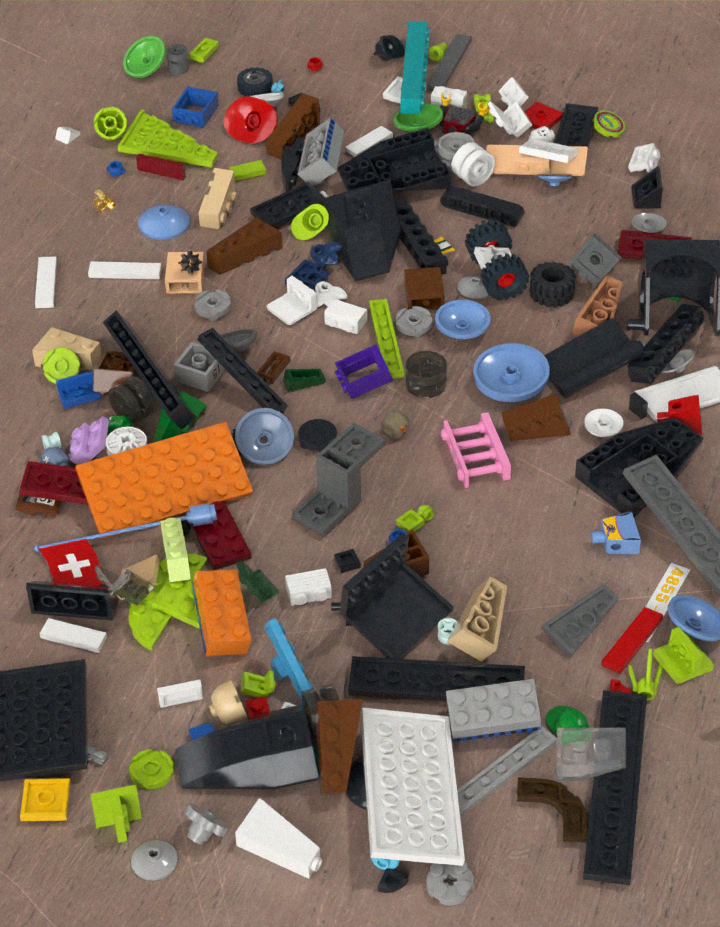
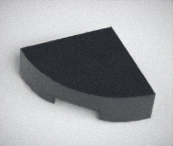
(392, 881)

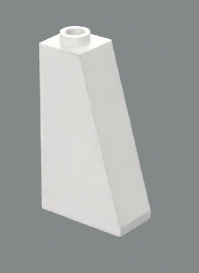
(277, 840)

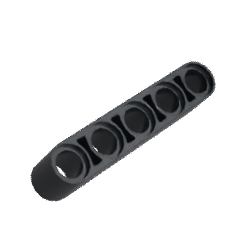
(482, 205)

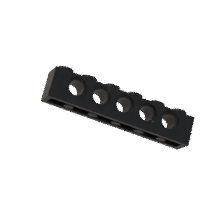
(417, 239)
(666, 343)

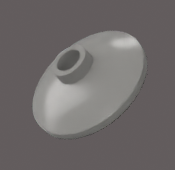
(649, 222)
(472, 288)
(679, 361)
(154, 867)

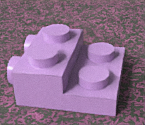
(88, 441)

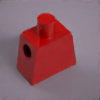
(686, 410)

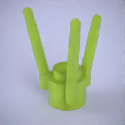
(645, 685)

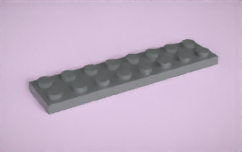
(679, 516)

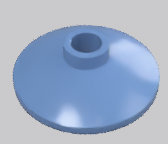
(553, 179)

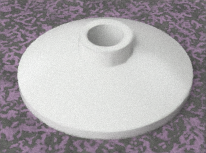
(603, 422)

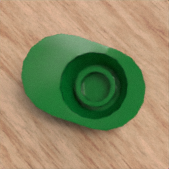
(565, 718)

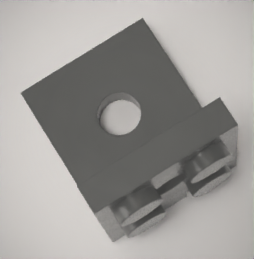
(594, 260)

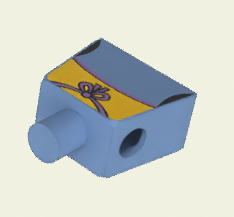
(618, 535)

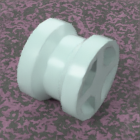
(51, 441)
(445, 629)

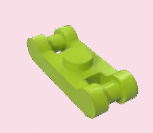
(485, 99)

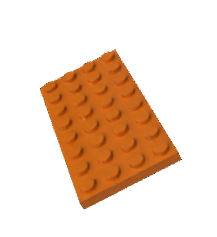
(163, 479)

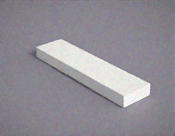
(124, 270)
(46, 282)

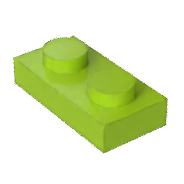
(204, 50)

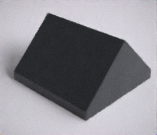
(648, 190)

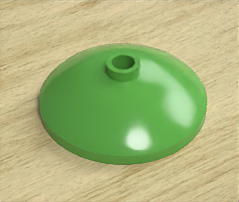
(144, 57)
(429, 117)

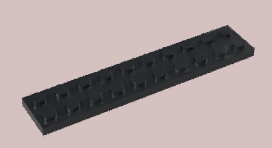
(616, 795)

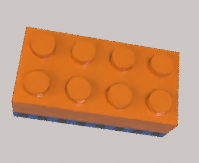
(221, 612)

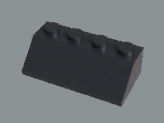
(71, 600)

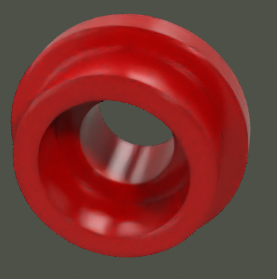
(315, 64)

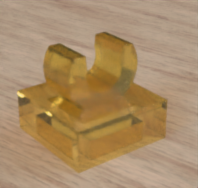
(102, 200)

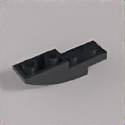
(290, 163)

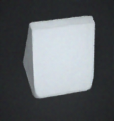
(66, 134)

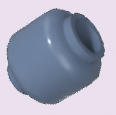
(54, 456)

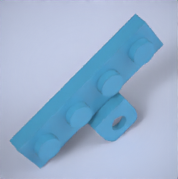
(286, 663)

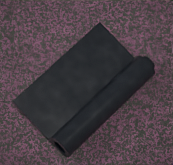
(591, 357)

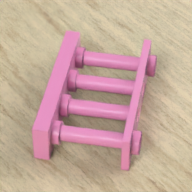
(490, 439)

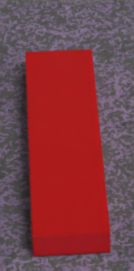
(632, 640)

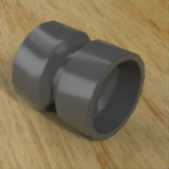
(177, 59)

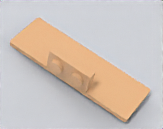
(510, 161)

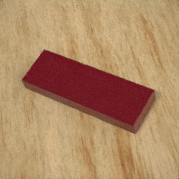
(160, 166)

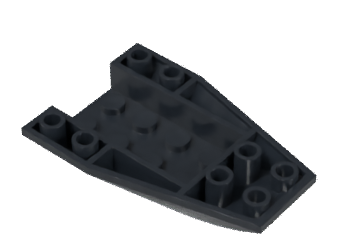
(254, 753)

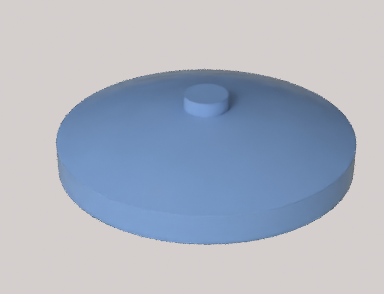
(511, 372)

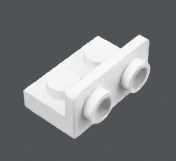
(512, 93)
(644, 158)

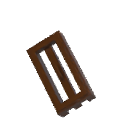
(276, 368)

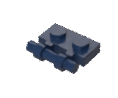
(307, 271)

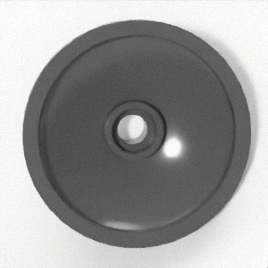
(240, 339)

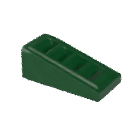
(302, 378)

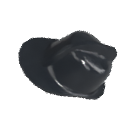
(389, 48)

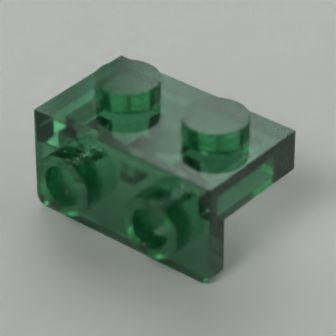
(256, 582)

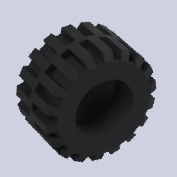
(552, 284)

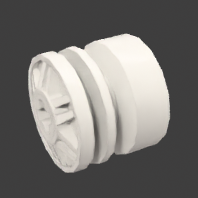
(125, 439)

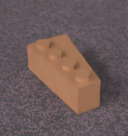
(599, 307)

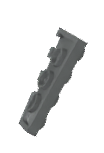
(579, 620)

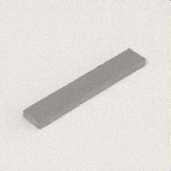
(504, 769)

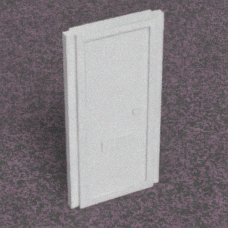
(702, 383)

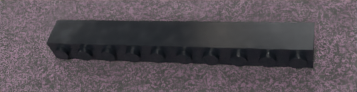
(149, 370)

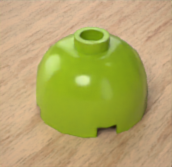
(110, 123)

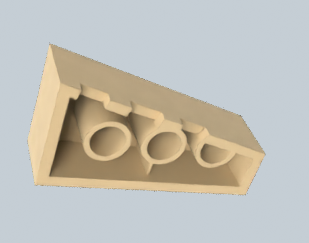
(481, 620)

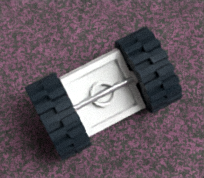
(502, 271)

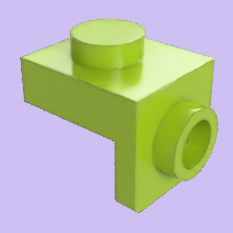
(257, 685)

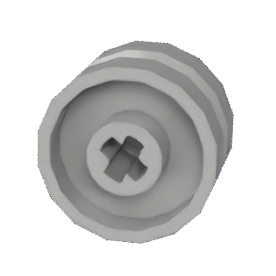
(450, 144)

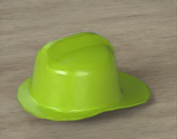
(310, 222)

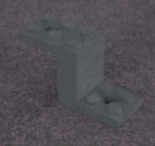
(338, 479)

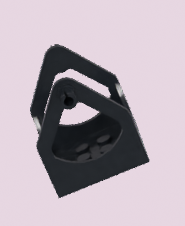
(681, 271)

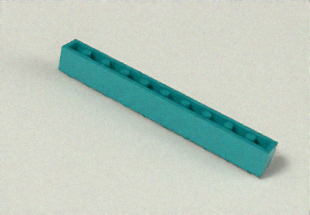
(415, 68)

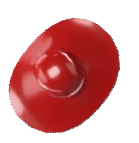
(250, 120)

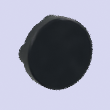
(316, 434)

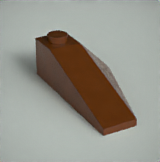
(111, 371)

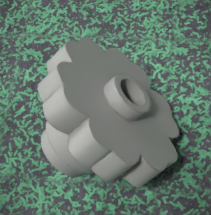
(204, 824)

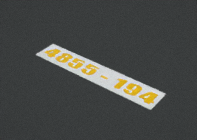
(667, 589)

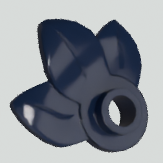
(327, 254)

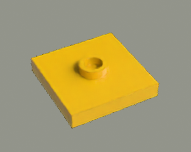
(45, 799)

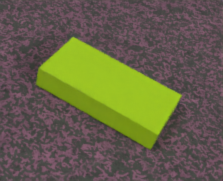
(248, 170)

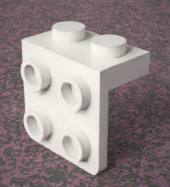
(513, 119)
(295, 304)

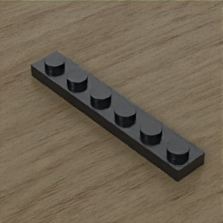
(241, 371)

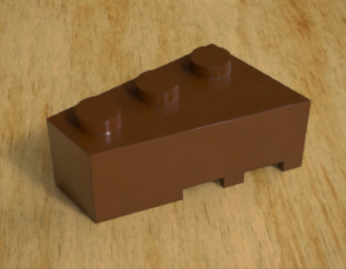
(536, 420)
(416, 555)

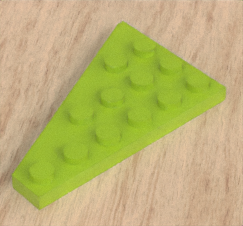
(156, 139)

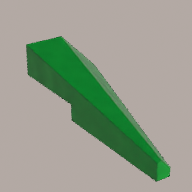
(167, 428)

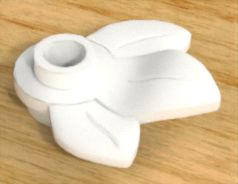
(326, 293)

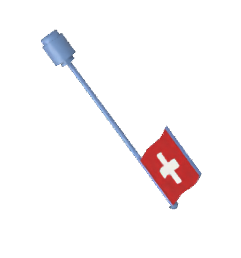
(75, 559)

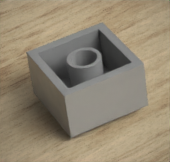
(197, 368)

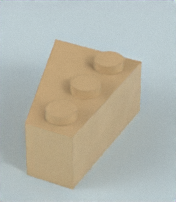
(219, 200)
(86, 349)

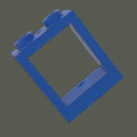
(192, 96)

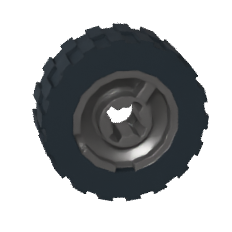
(254, 82)

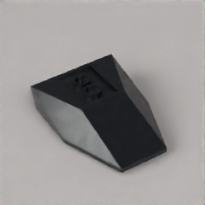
(404, 160)
(366, 228)
(604, 465)

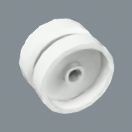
(473, 164)

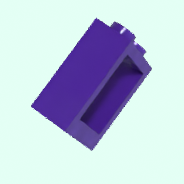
(359, 361)

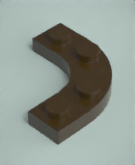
(557, 796)

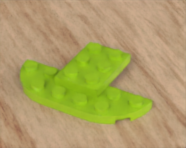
(164, 602)

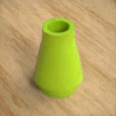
(437, 52)

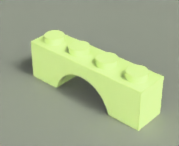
(175, 549)

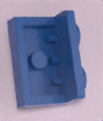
(77, 390)

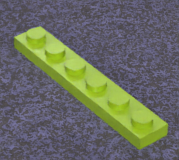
(386, 337)

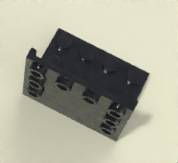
(392, 602)

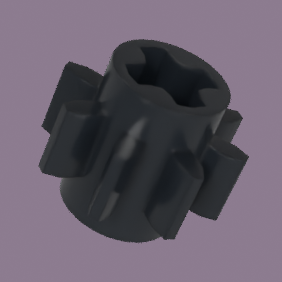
(186, 260)

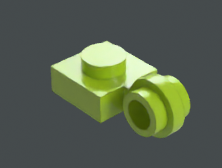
(413, 520)

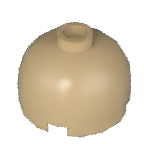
(227, 704)

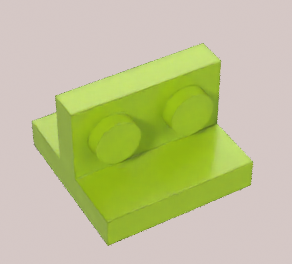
(682, 657)
(116, 808)

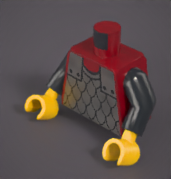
(460, 119)

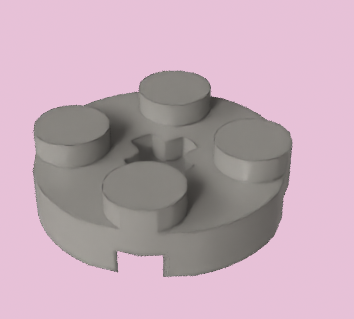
(220, 304)
(406, 324)
(450, 894)

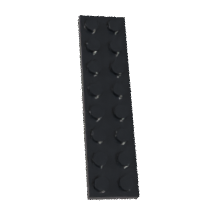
(423, 677)

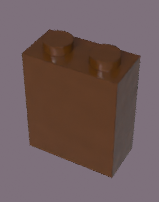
(424, 288)

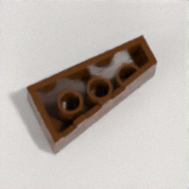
(298, 121)
(243, 246)
(336, 738)

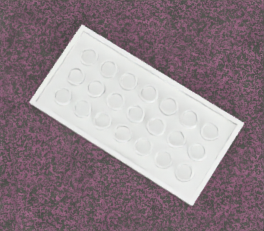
(411, 787)

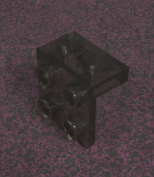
(127, 586)

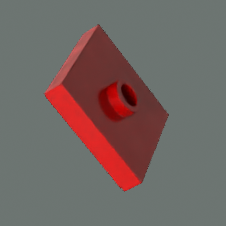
(543, 115)

